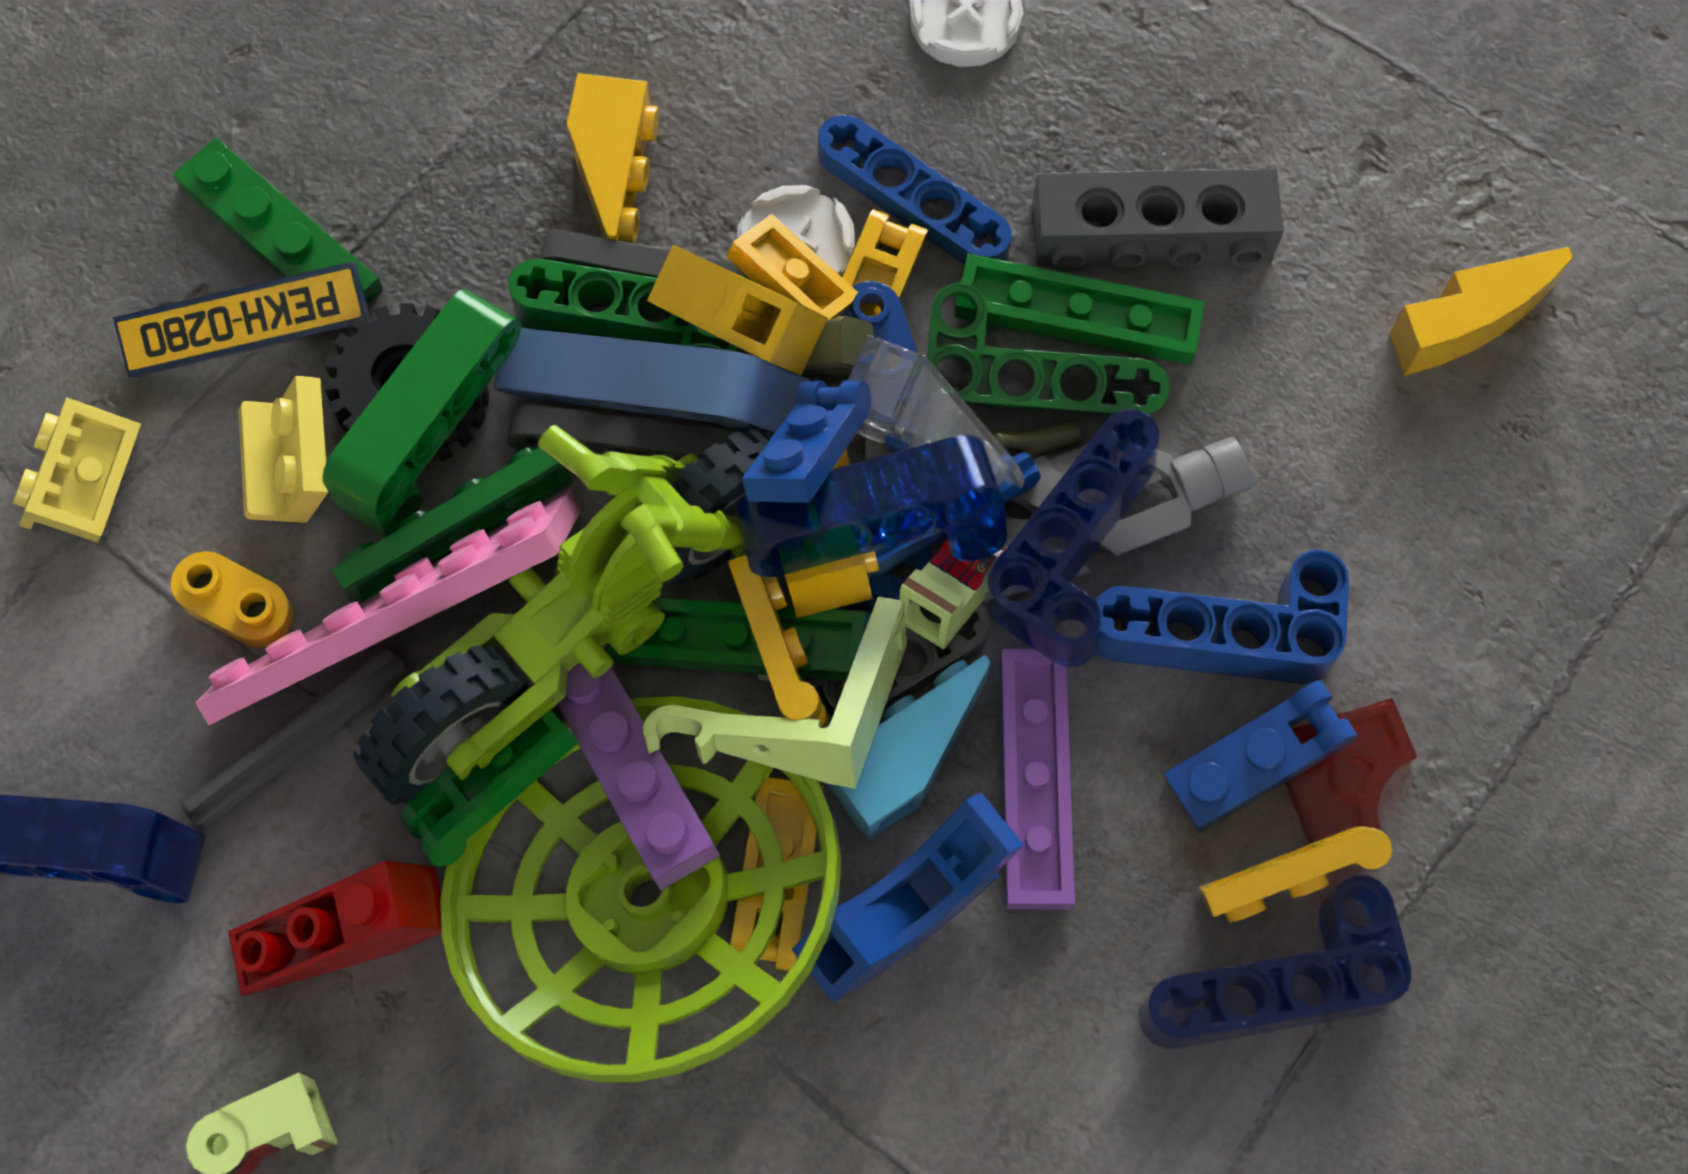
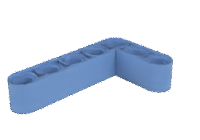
(650, 379)

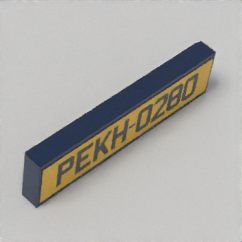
(241, 319)

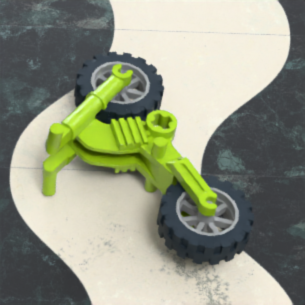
(660, 527)

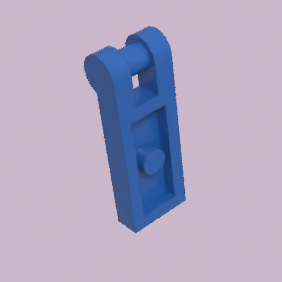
(808, 442)
(1258, 757)

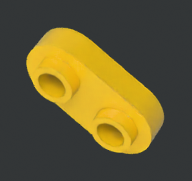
(229, 596)

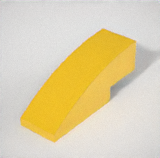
(1474, 309)

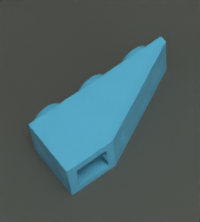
(911, 749)

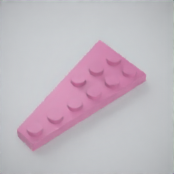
(416, 595)

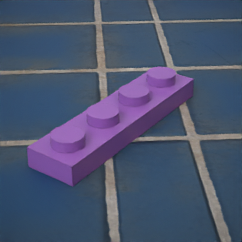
(1036, 780)
(636, 782)

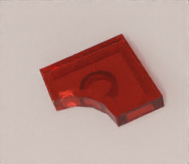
(1348, 785)

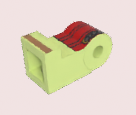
(948, 590)
(259, 1125)

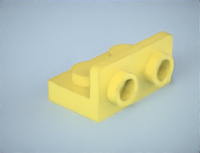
(283, 454)
(79, 470)

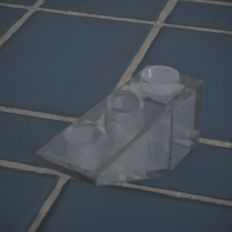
(919, 405)

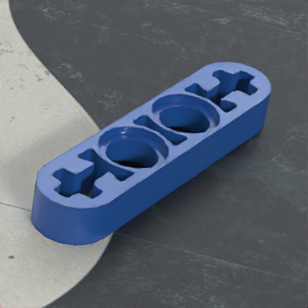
(920, 185)

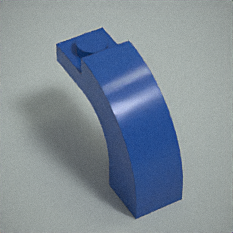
(914, 898)

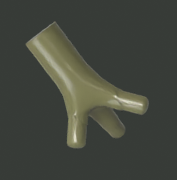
(1040, 440)

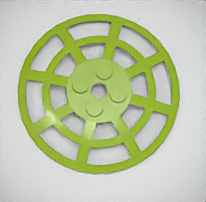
(635, 937)

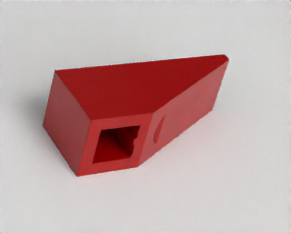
(339, 926)

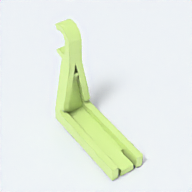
(802, 746)

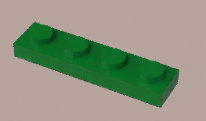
(263, 216)
(1084, 309)
(475, 506)
(721, 639)

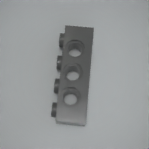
(1179, 198)

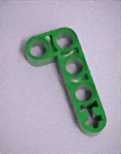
(557, 297)
(1043, 366)
(417, 410)

